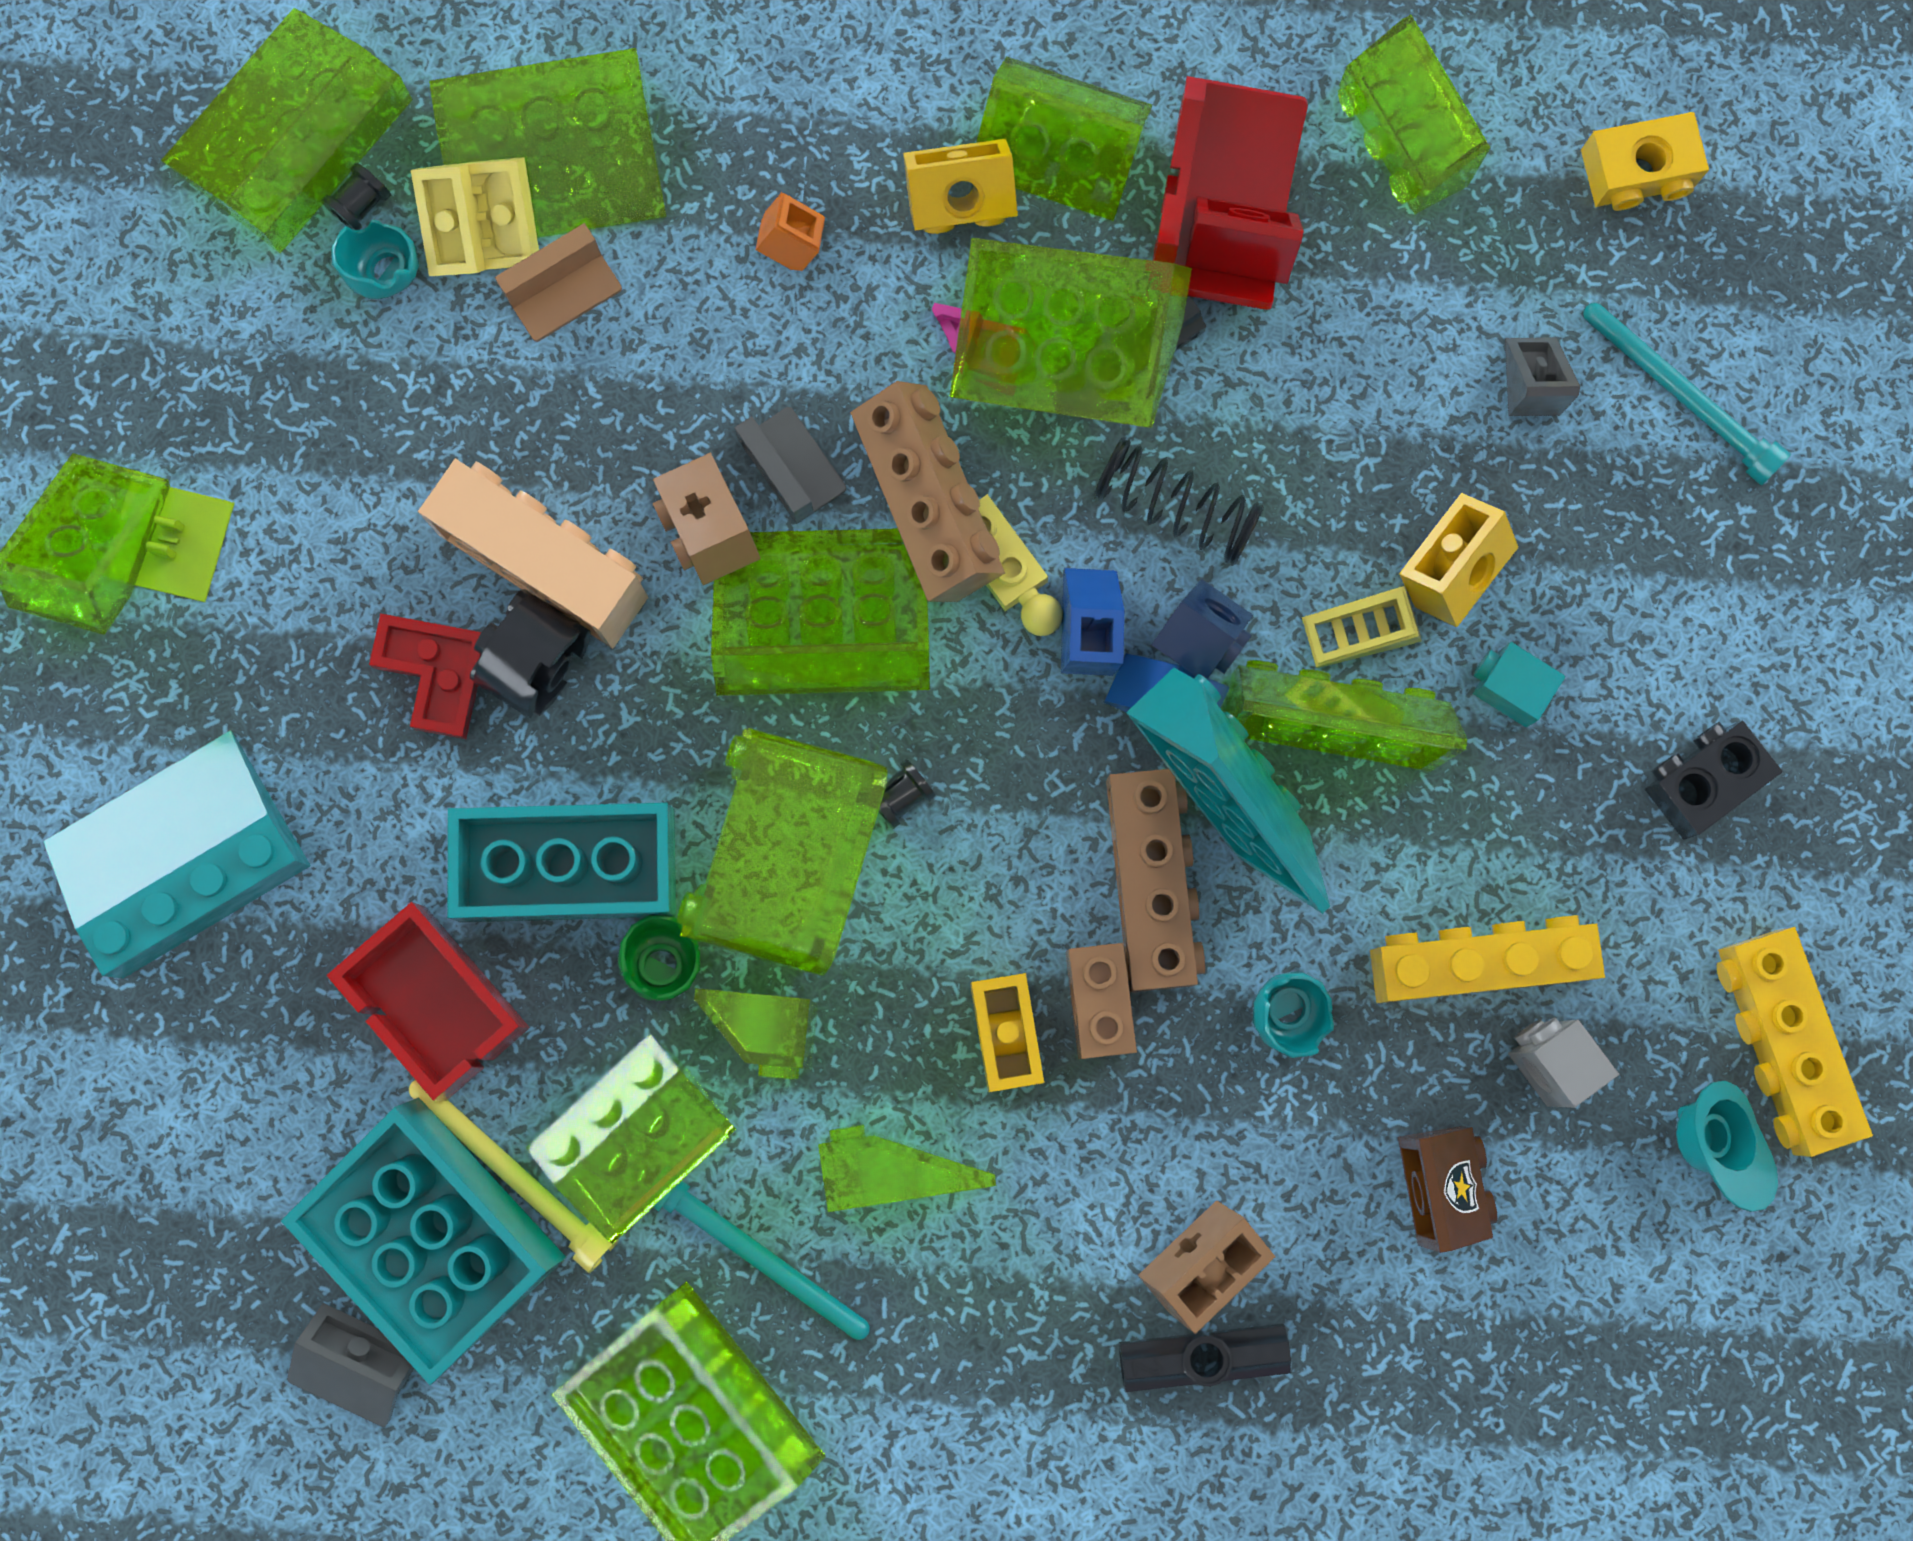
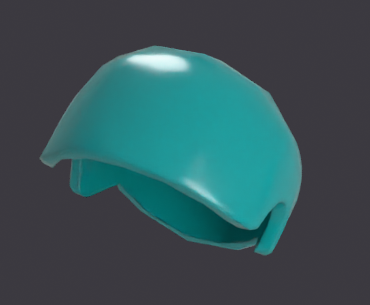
(359, 251)
(1283, 996)

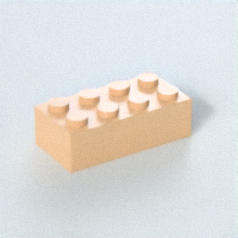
(533, 551)

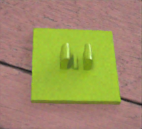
(185, 544)

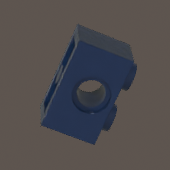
(1205, 631)

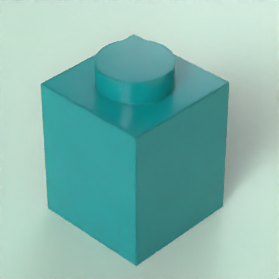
(1516, 683)

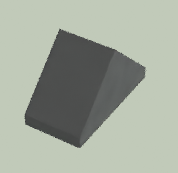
(1538, 377)

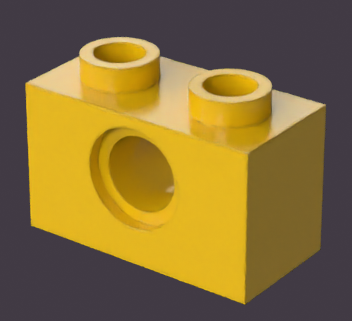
(1666, 143)
(936, 170)
(1459, 559)
(1007, 1032)

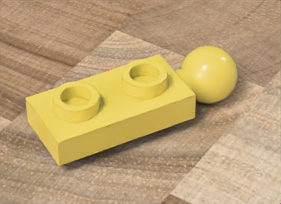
(1022, 576)

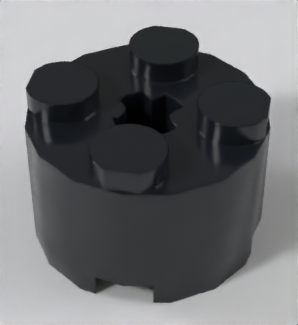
(528, 654)

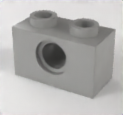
(1561, 1062)

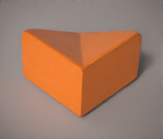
(790, 233)

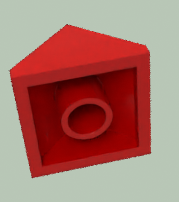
(1244, 240)

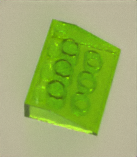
(577, 126)
(289, 127)
(1068, 331)
(821, 617)
(1345, 718)
(691, 1420)

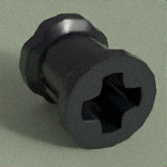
(356, 197)
(903, 793)

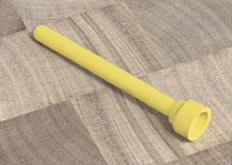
(585, 1240)

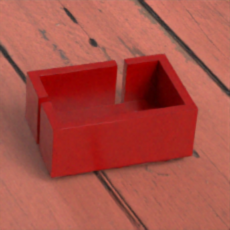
(434, 1001)

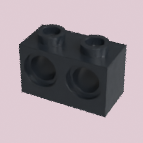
(1715, 786)

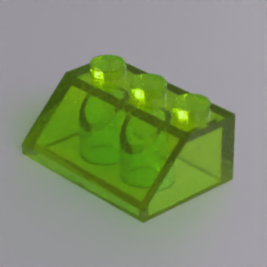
(1413, 117)
(1065, 135)
(764, 1029)
(630, 1138)

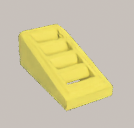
(1387, 641)

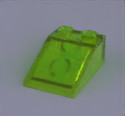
(82, 544)
(882, 1170)

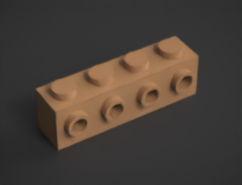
(928, 492)
(1152, 880)

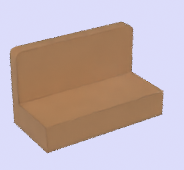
(559, 283)

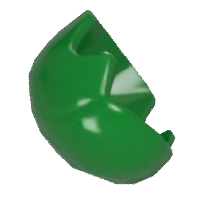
(649, 976)

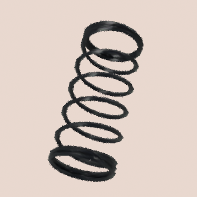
(1115, 462)

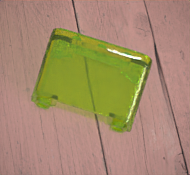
(786, 852)

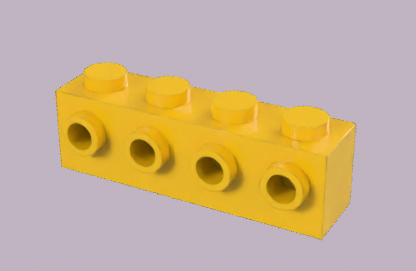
(1488, 962)
(1793, 1043)

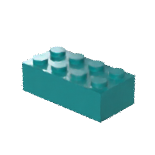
(561, 862)

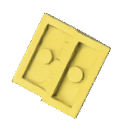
(475, 215)

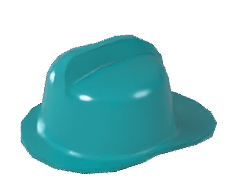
(1724, 1140)

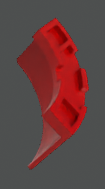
(1230, 148)

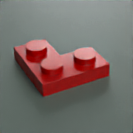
(441, 659)

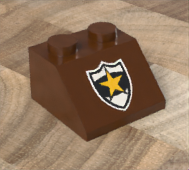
(1447, 1188)

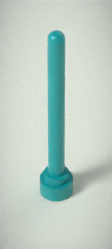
(1759, 456)
(763, 1260)

